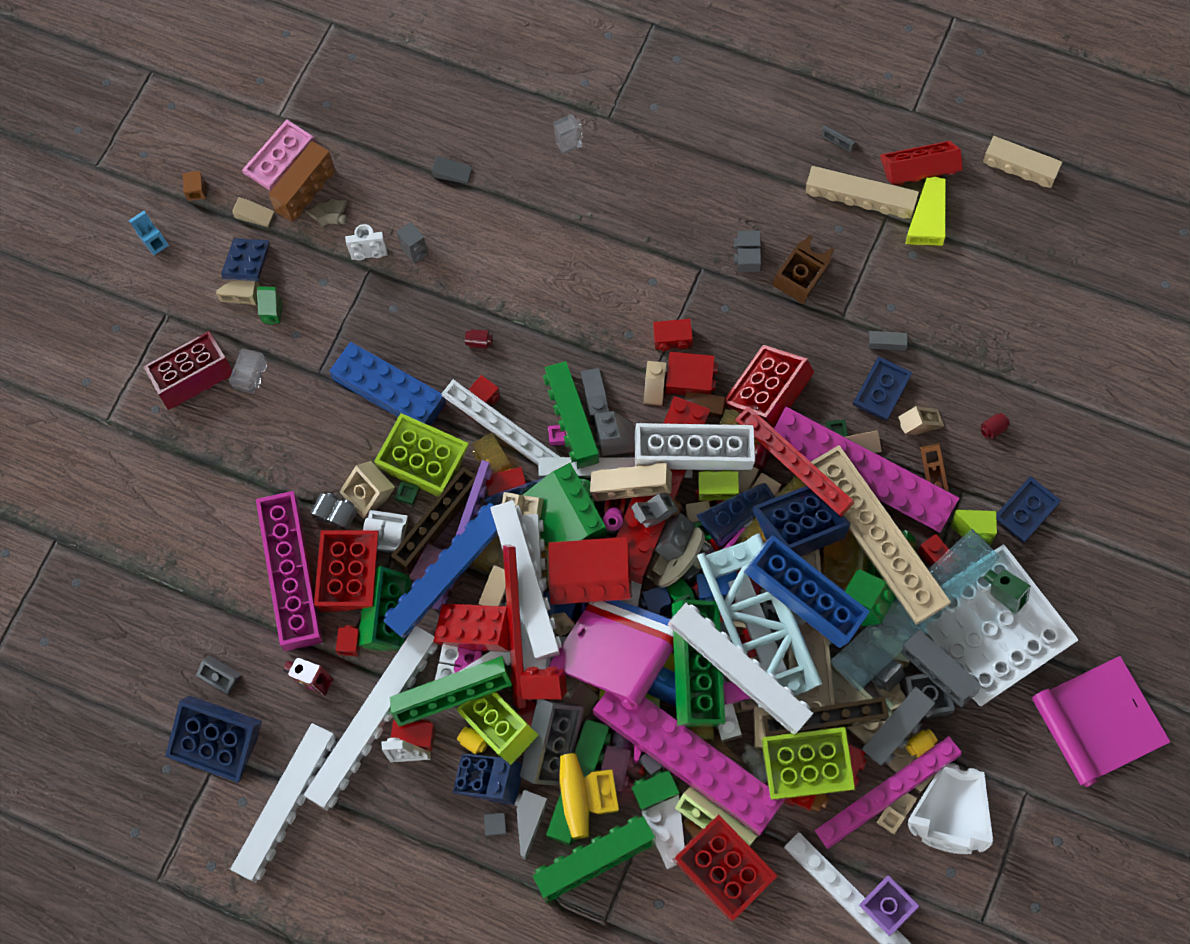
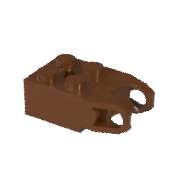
(802, 271)

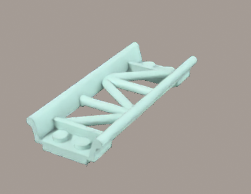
(738, 557)

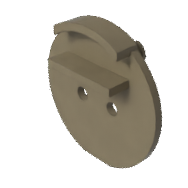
(667, 572)

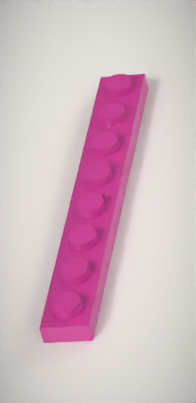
(888, 792)

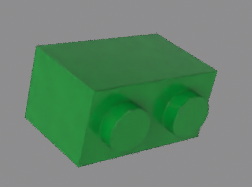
(654, 790)

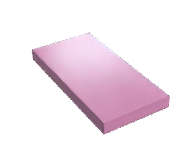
(278, 155)

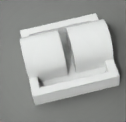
(366, 243)
(390, 528)

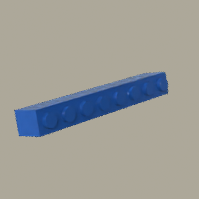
(443, 573)

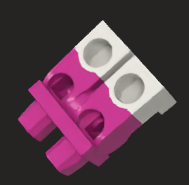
(455, 659)

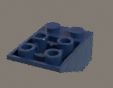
(488, 778)

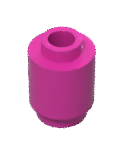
(617, 515)

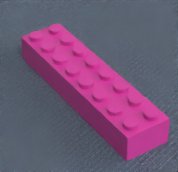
(289, 571)

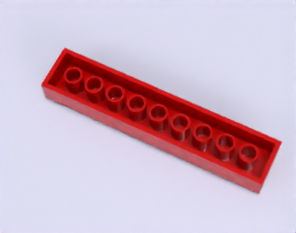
(642, 539)

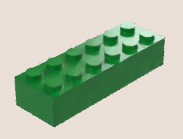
(696, 679)
(594, 859)

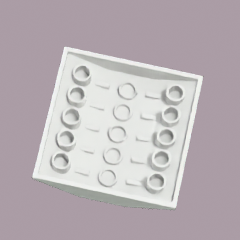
(994, 640)

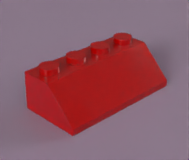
(922, 162)

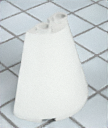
(954, 812)

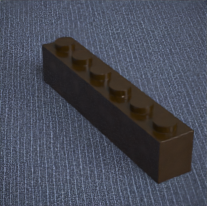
(434, 520)
(834, 716)

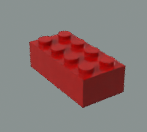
(473, 627)

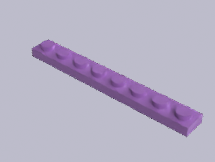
(472, 507)

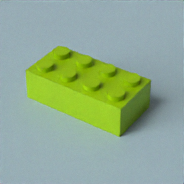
(499, 725)

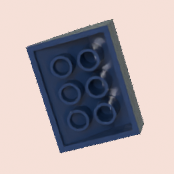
(801, 521)
(212, 738)

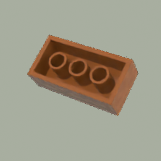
(302, 181)

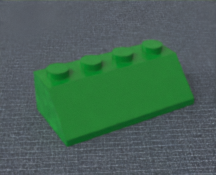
(373, 631)

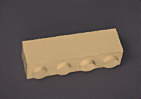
(1022, 162)
(630, 482)

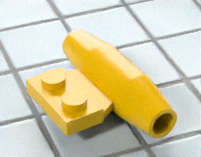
(581, 794)

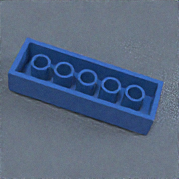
(386, 385)
(806, 591)

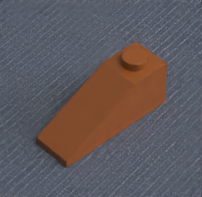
(934, 465)

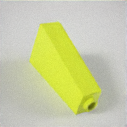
(929, 218)

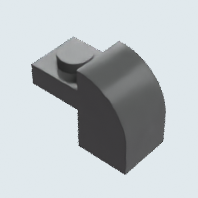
(654, 510)

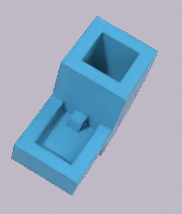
(148, 233)

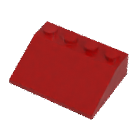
(770, 384)
(346, 570)
(589, 570)
(724, 867)

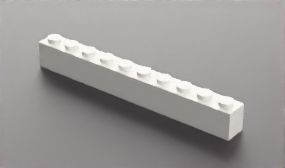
(370, 719)

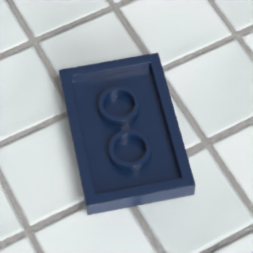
(245, 259)
(882, 388)
(1027, 509)

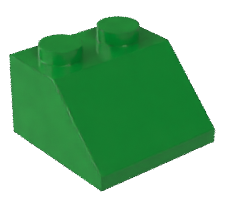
(872, 594)

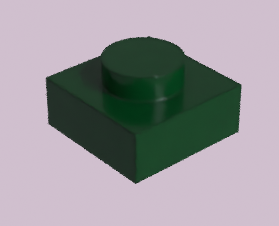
(838, 426)
(407, 493)

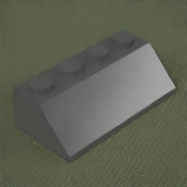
(557, 728)

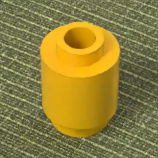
(472, 740)
(921, 743)

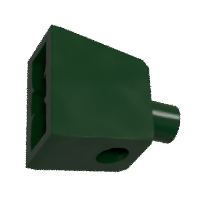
(1008, 589)

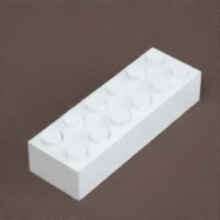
(695, 446)

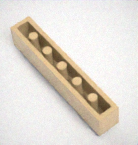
(861, 192)

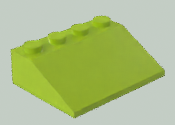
(421, 455)
(807, 763)

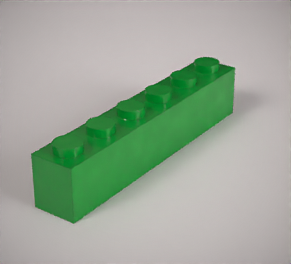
(571, 415)
(450, 691)
(589, 754)

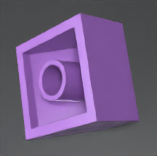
(889, 905)

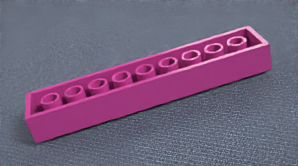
(886, 479)
(692, 760)

